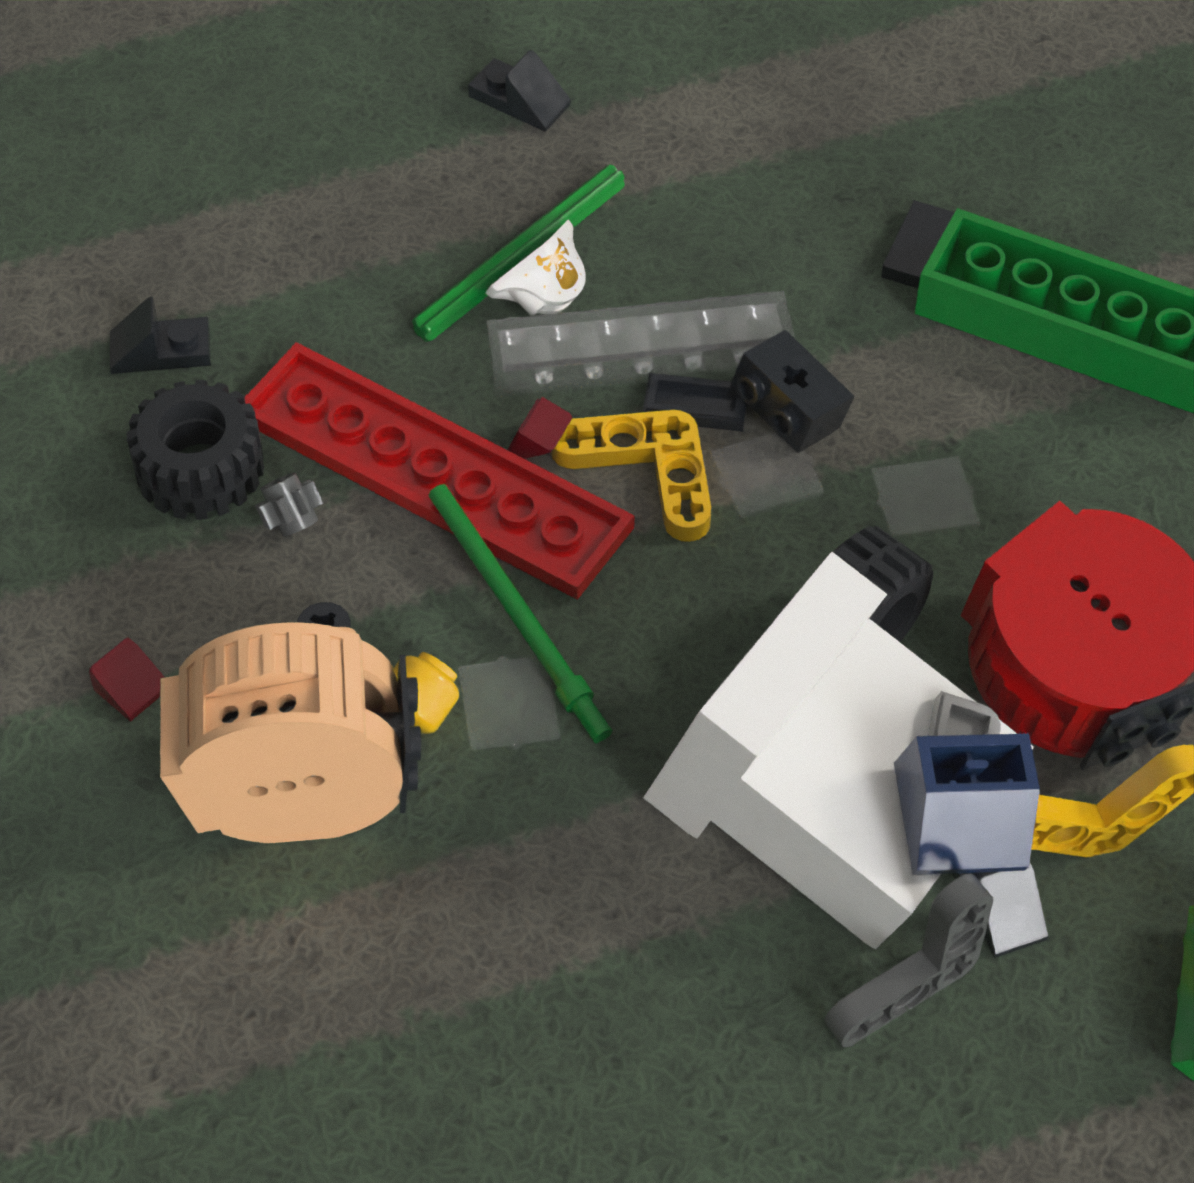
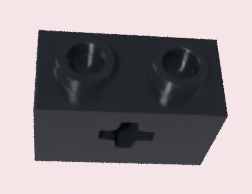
(791, 391)

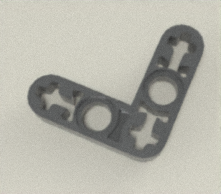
(948, 953)

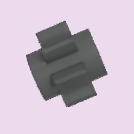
(289, 504)

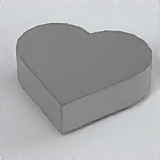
(961, 717)

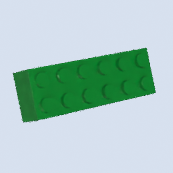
(1062, 307)

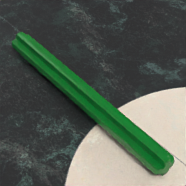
(472, 288)

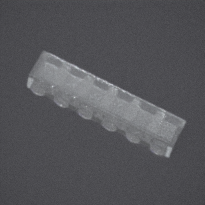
(630, 342)

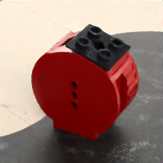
(1086, 634)

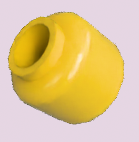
(435, 690)

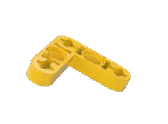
(664, 452)
(1122, 815)

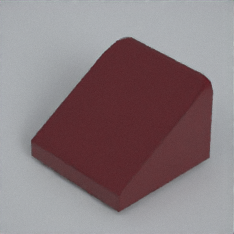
(540, 429)
(126, 679)

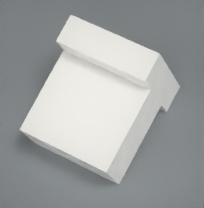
(805, 751)

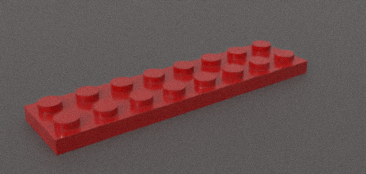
(408, 450)

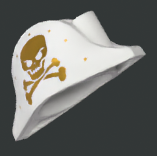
(546, 278)

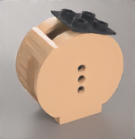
(289, 734)

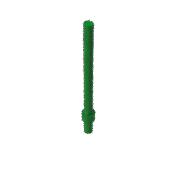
(571, 690)

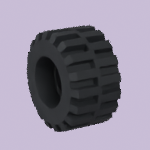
(200, 479)
(895, 571)

